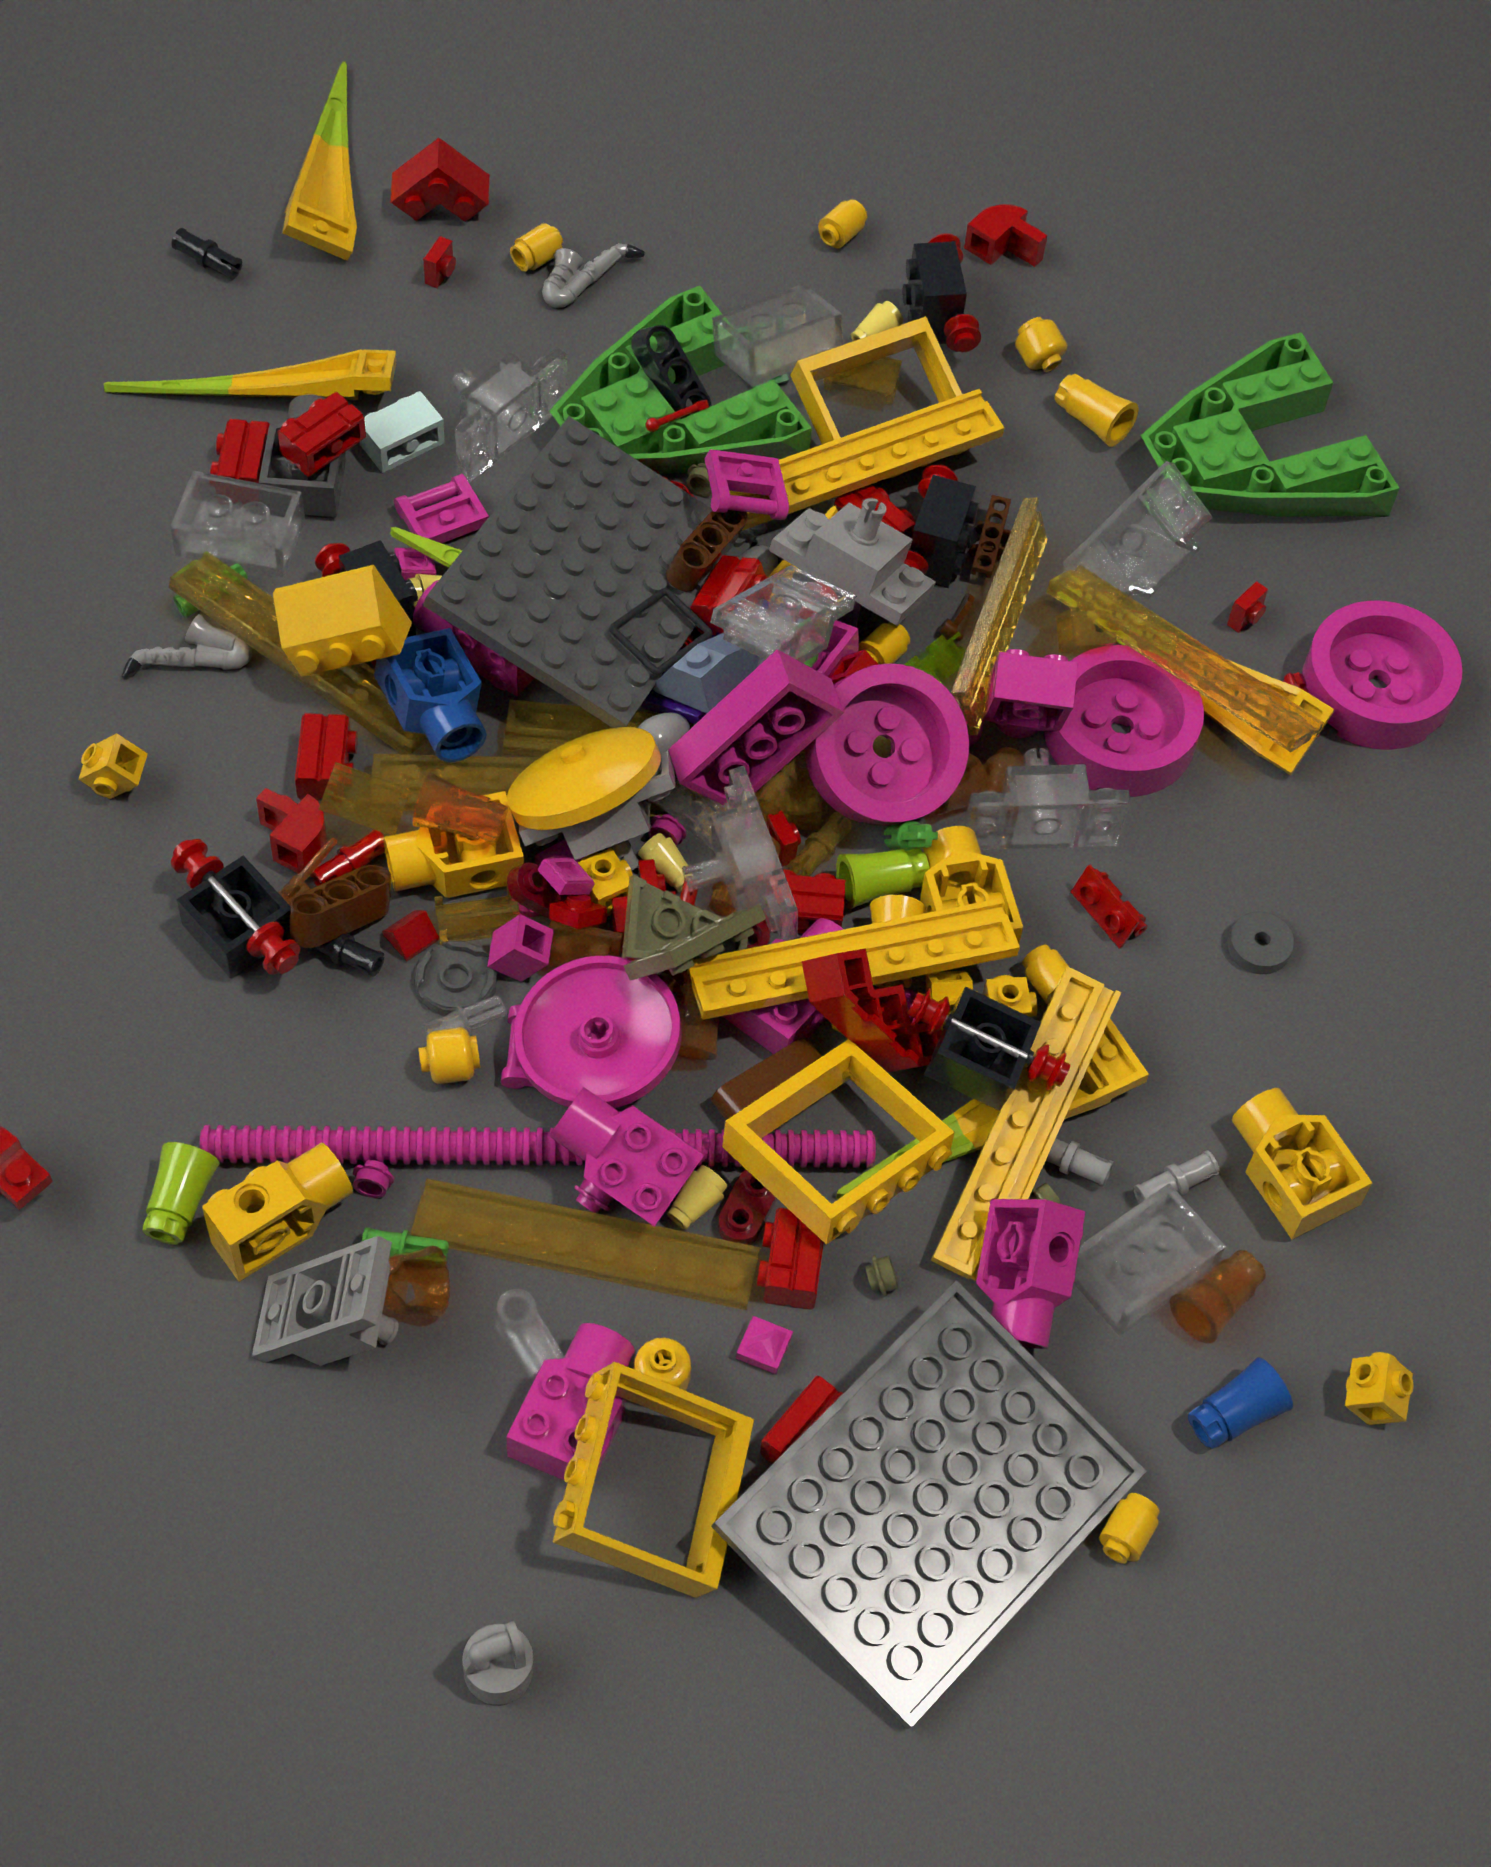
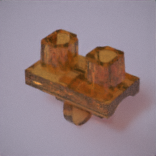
(575, 943)

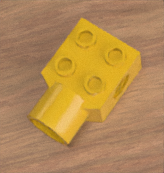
(453, 861)
(964, 876)
(1299, 1163)
(274, 1209)

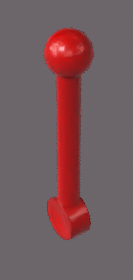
(653, 424)

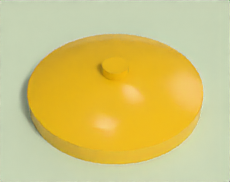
(583, 778)

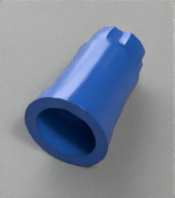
(1241, 1404)

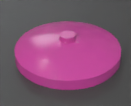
(597, 1032)

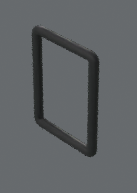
(640, 608)

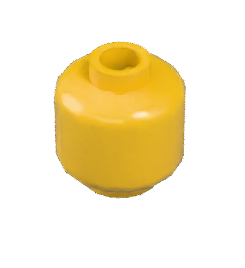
(1041, 344)
(450, 1055)
(665, 1361)

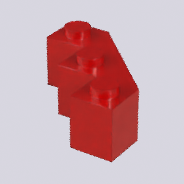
(872, 1019)

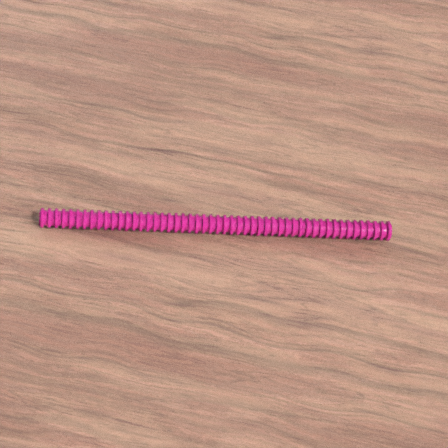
(503, 1145)

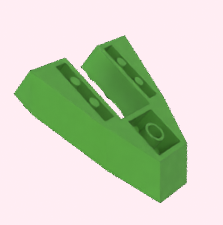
(618, 399)
(1225, 466)

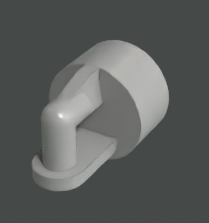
(498, 1663)

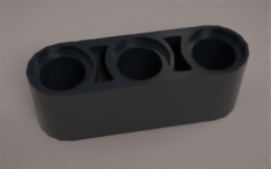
(657, 363)

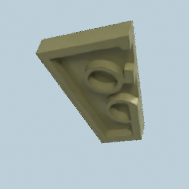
(662, 918)
(705, 942)

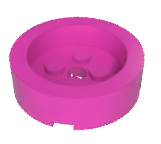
(1404, 652)
(1128, 690)
(925, 754)

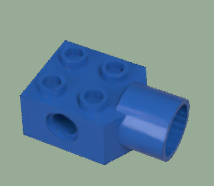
(435, 693)

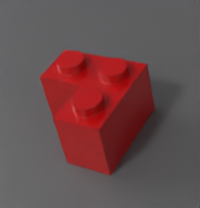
(440, 177)

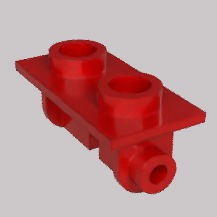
(1103, 903)

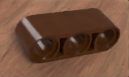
(705, 548)
(340, 906)
(764, 1077)

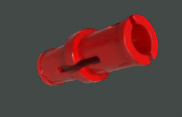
(350, 858)

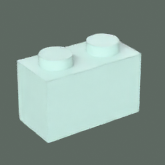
(402, 431)

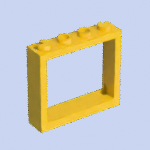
(913, 334)
(847, 1061)
(720, 1488)

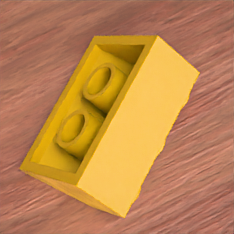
(339, 621)

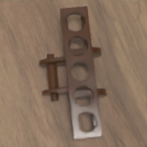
(992, 530)

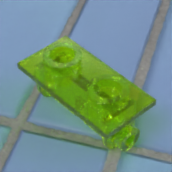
(942, 656)

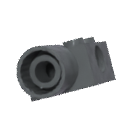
(320, 490)

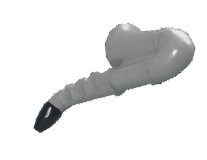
(567, 282)
(214, 649)

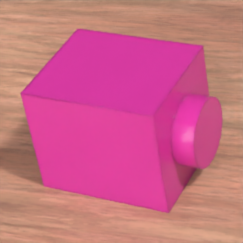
(520, 948)

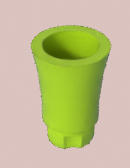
(880, 874)
(177, 1191)

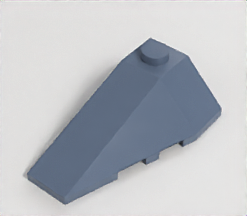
(707, 673)

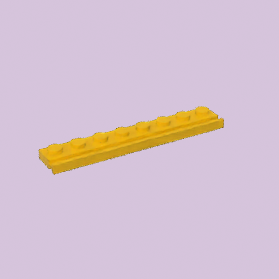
(883, 451)
(894, 951)
(1028, 1119)

